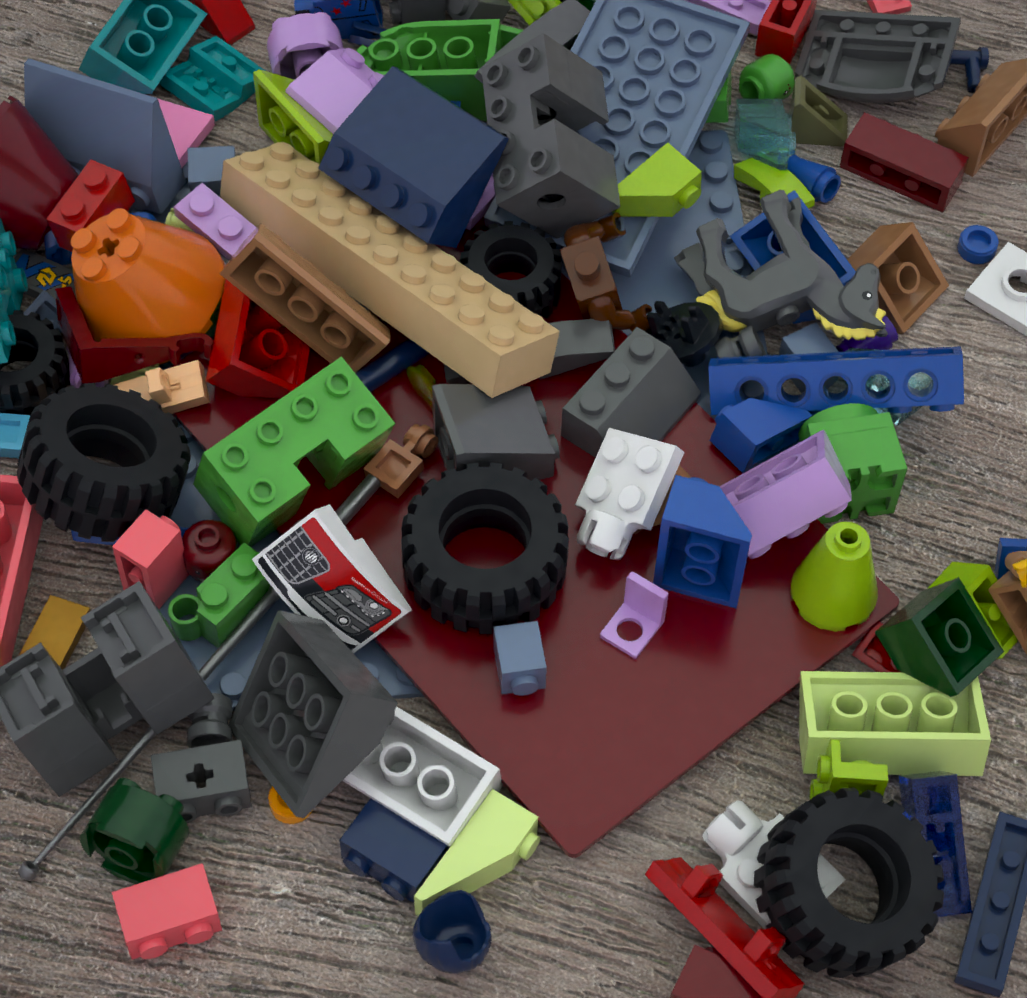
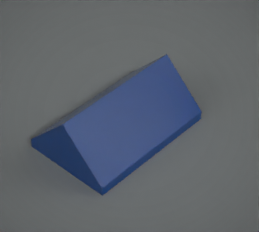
(760, 245)

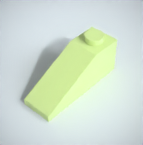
(483, 850)

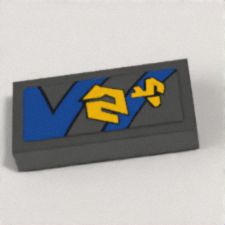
(43, 274)

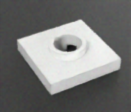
(993, 293)

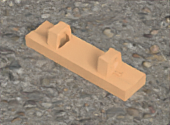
(173, 387)

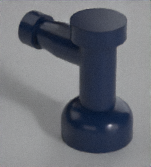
(974, 62)

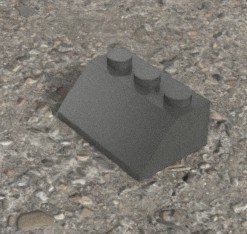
(633, 391)

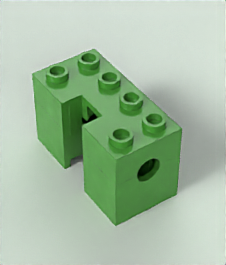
(254, 470)

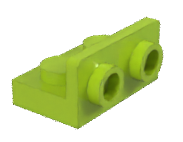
(858, 774)

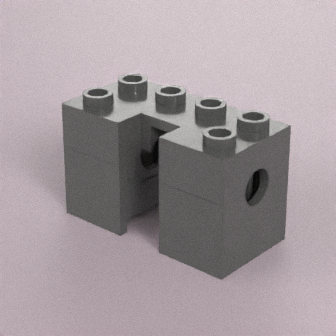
(547, 168)
(70, 713)

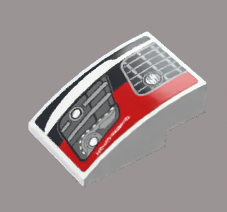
(332, 578)

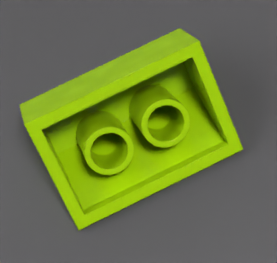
(286, 119)

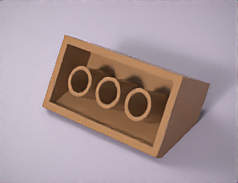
(305, 300)

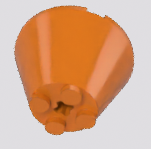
(144, 278)

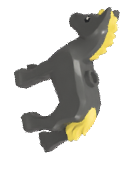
(785, 284)

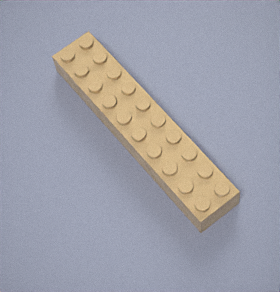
(392, 270)

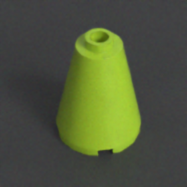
(837, 579)

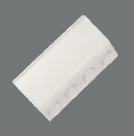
(425, 777)

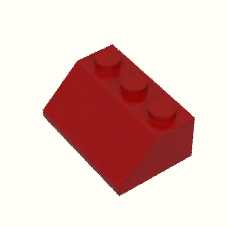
(254, 351)

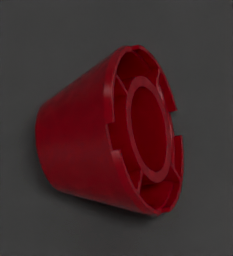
(31, 175)

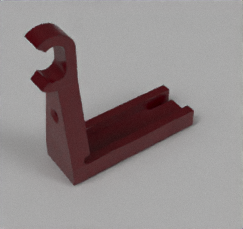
(117, 356)

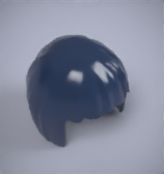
(452, 933)

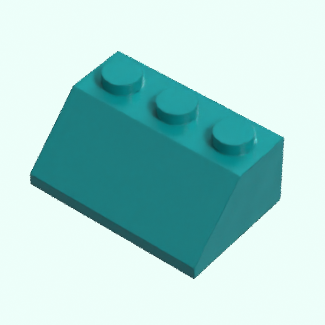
(141, 42)

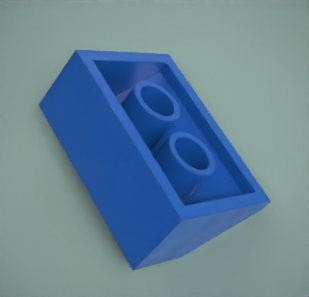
(701, 543)

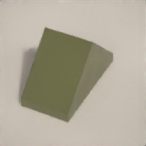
(816, 117)

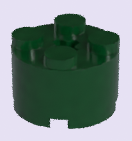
(135, 832)

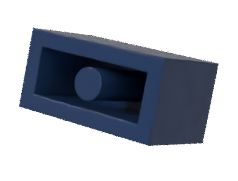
(390, 851)

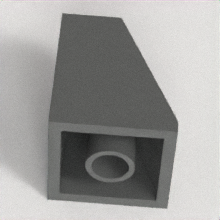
(493, 429)

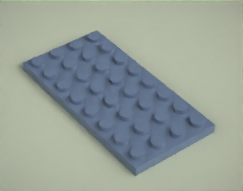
(660, 83)

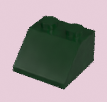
(940, 638)

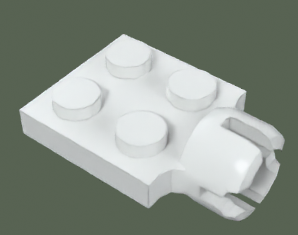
(624, 490)
(737, 840)

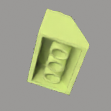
(892, 723)

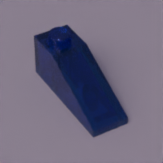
(936, 805)

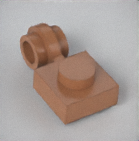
(398, 465)

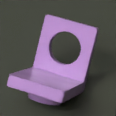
(642, 604)

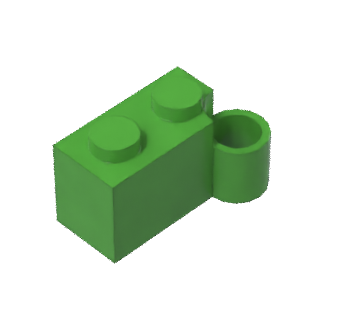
(220, 600)

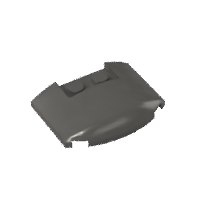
(877, 55)

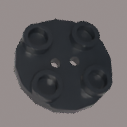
(687, 329)

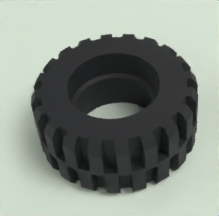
(110, 426)
(492, 500)
(893, 852)

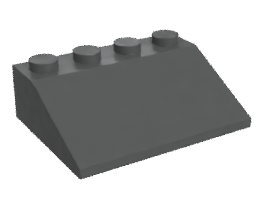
(309, 711)

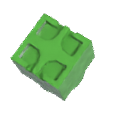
(867, 453)

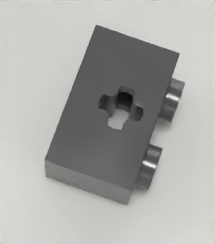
(217, 765)

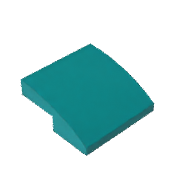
(212, 78)

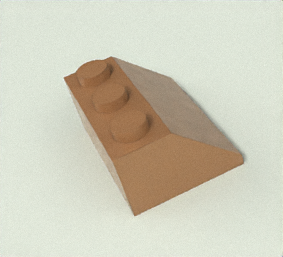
(988, 115)

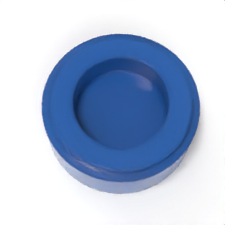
(977, 244)

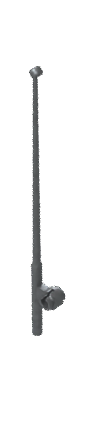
(348, 509)

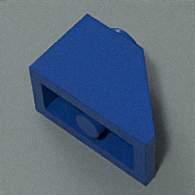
(756, 431)

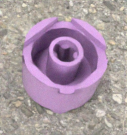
(300, 42)

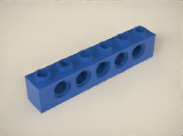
(855, 367)

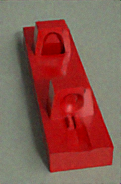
(748, 952)

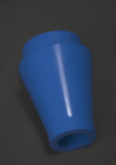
(817, 178)

